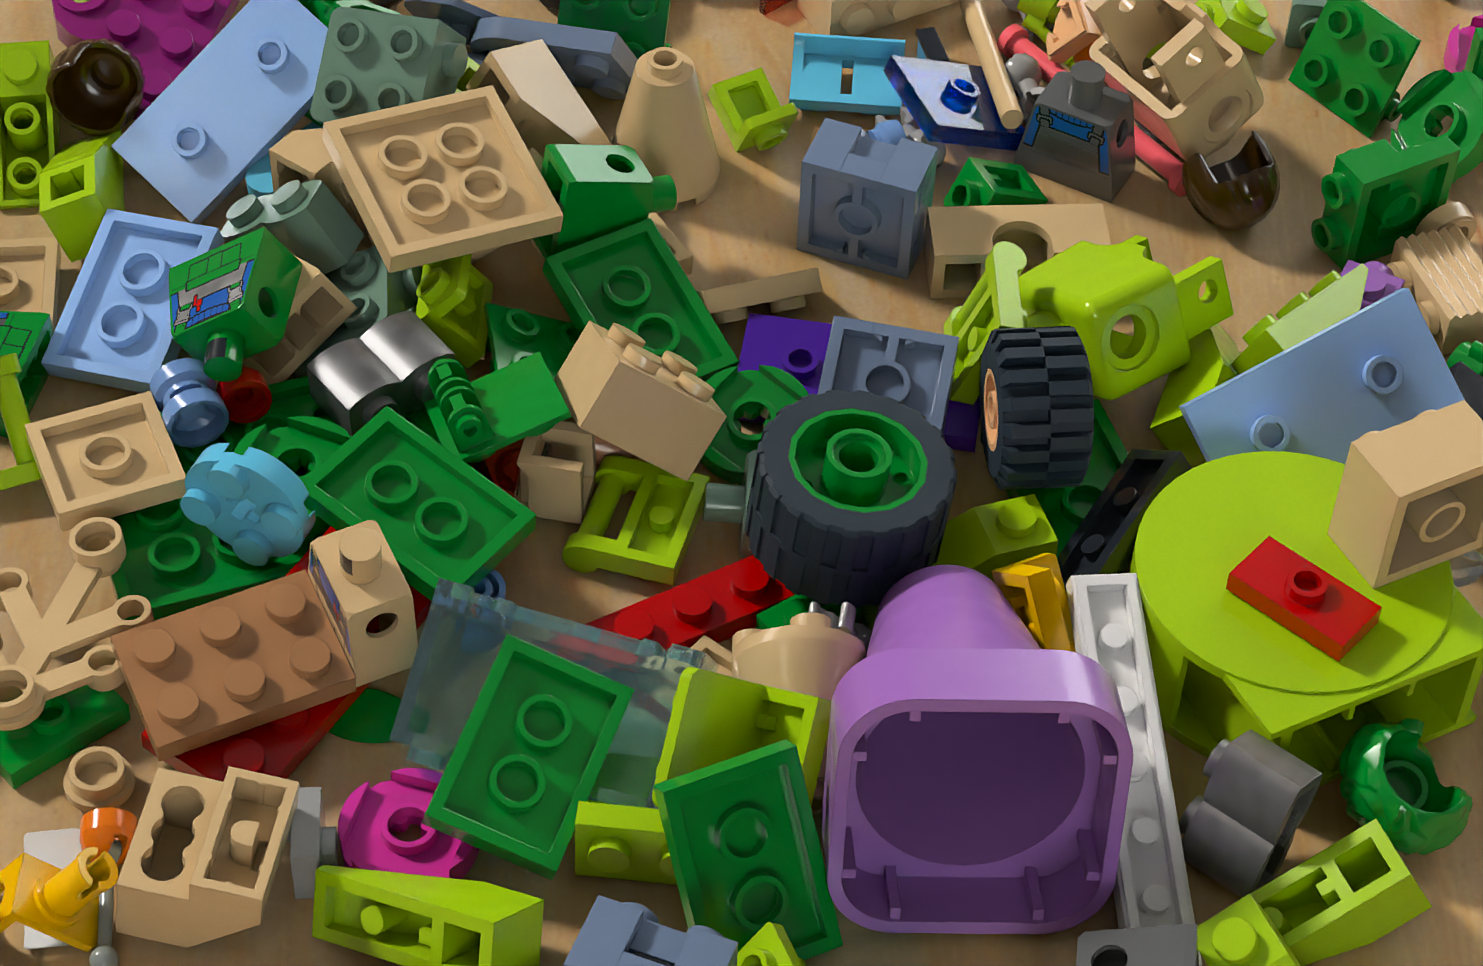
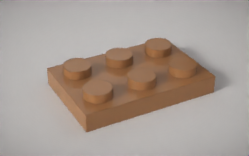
(232, 664)

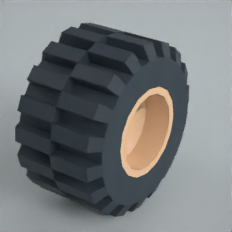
(1036, 407)

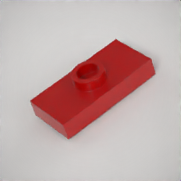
(1303, 598)

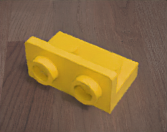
(1039, 599)

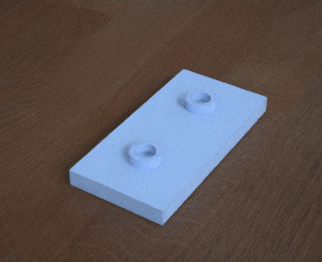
(228, 106)
(1329, 387)

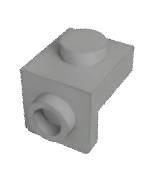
(310, 842)

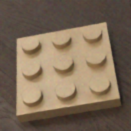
(441, 178)

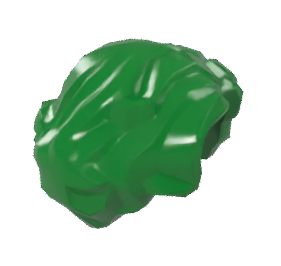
(1394, 780)

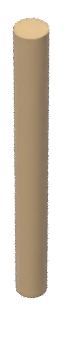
(992, 64)

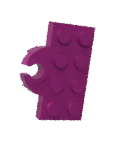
(158, 32)

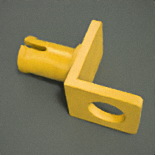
(57, 899)

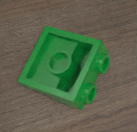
(1381, 196)

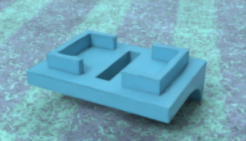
(818, 74)

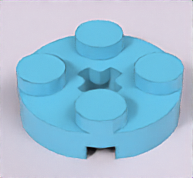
(256, 530)

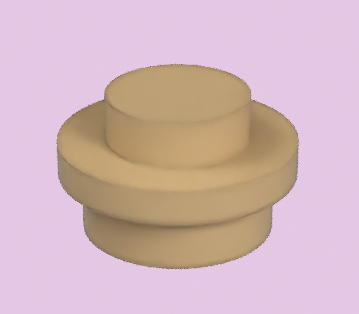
(98, 779)

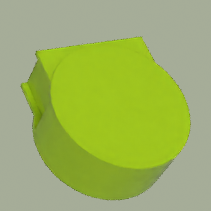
(1238, 670)

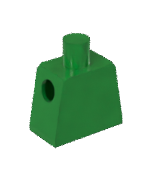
(599, 192)

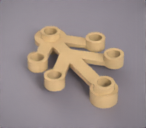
(25, 687)

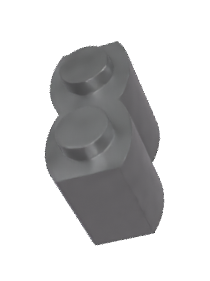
(377, 371)
(1247, 812)

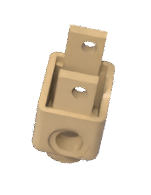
(1198, 80)

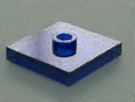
(950, 102)

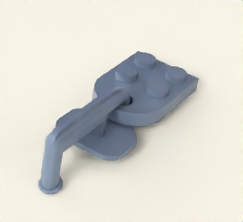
(586, 55)

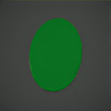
(368, 718)

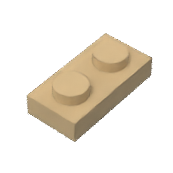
(781, 291)

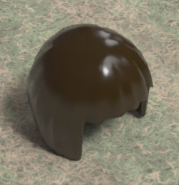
(96, 86)
(1235, 191)

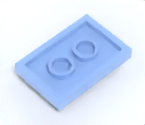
(120, 305)

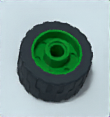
(848, 496)

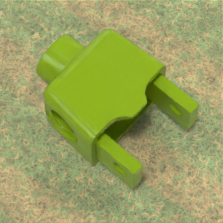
(1099, 284)

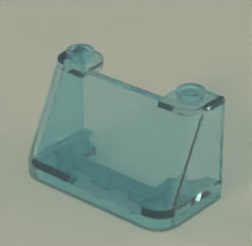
(458, 653)

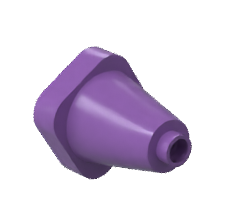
(971, 770)

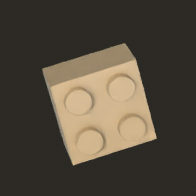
(639, 399)
(1412, 495)

